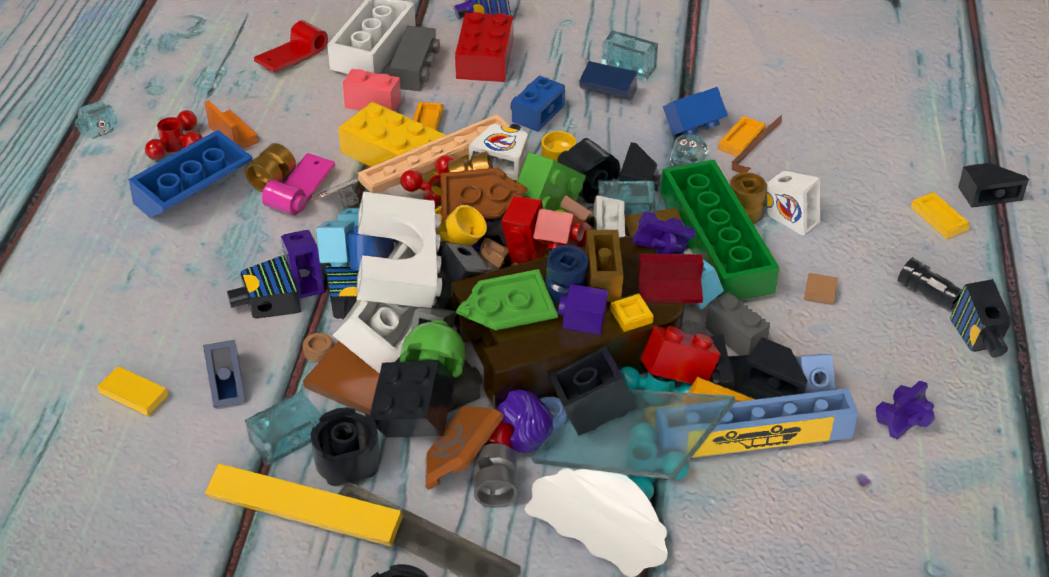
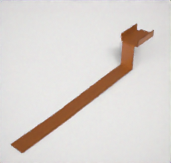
(735, 163)

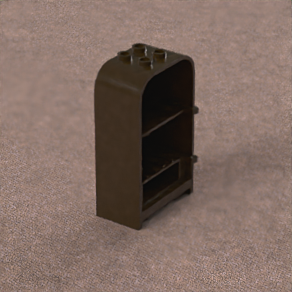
(529, 352)

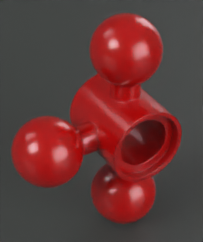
(172, 136)
(412, 180)

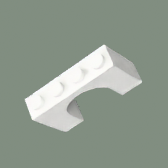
(405, 280)

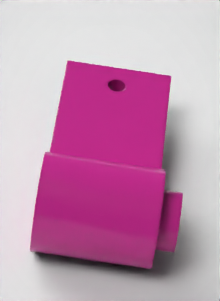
(299, 186)

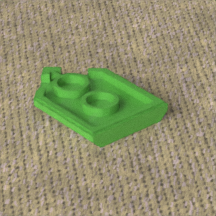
(509, 301)

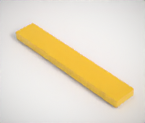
(305, 504)

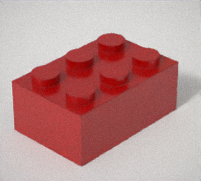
(484, 47)

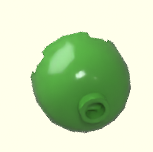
(435, 342)

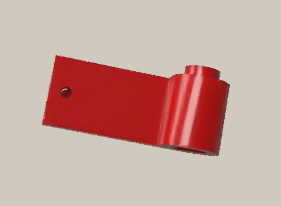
(304, 42)

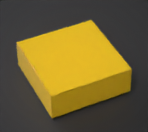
(631, 312)

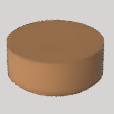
(317, 346)

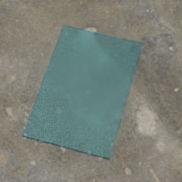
(645, 442)

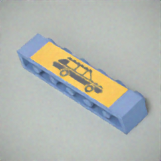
(783, 423)

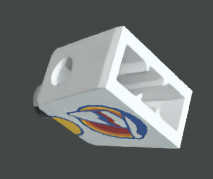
(505, 147)
(794, 200)

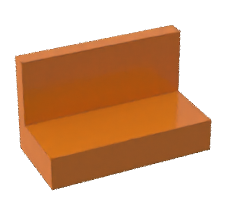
(230, 125)

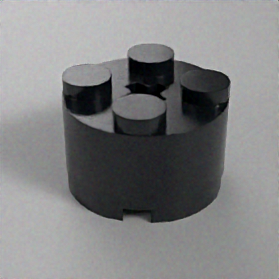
(592, 162)
(345, 446)

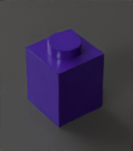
(584, 309)

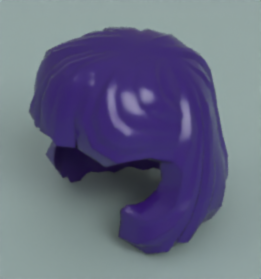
(529, 418)

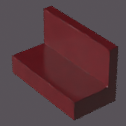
(670, 278)

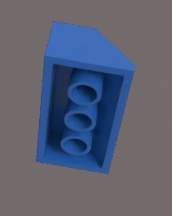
(186, 173)

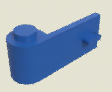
(367, 246)

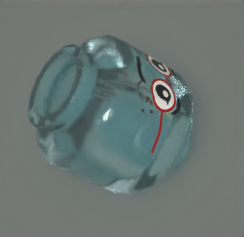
(96, 119)
(688, 150)

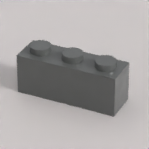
(415, 57)

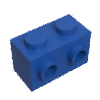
(538, 103)
(695, 111)

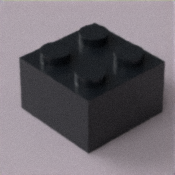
(592, 391)
(412, 398)

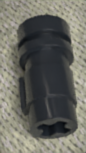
(930, 284)

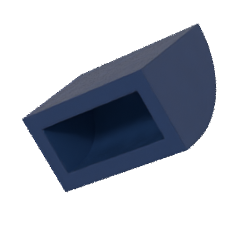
(609, 80)

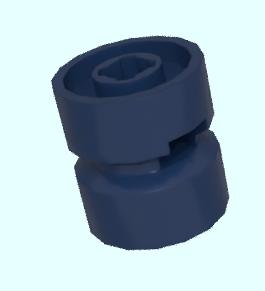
(565, 267)

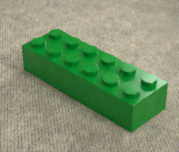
(721, 228)

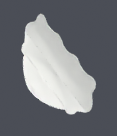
(604, 514)

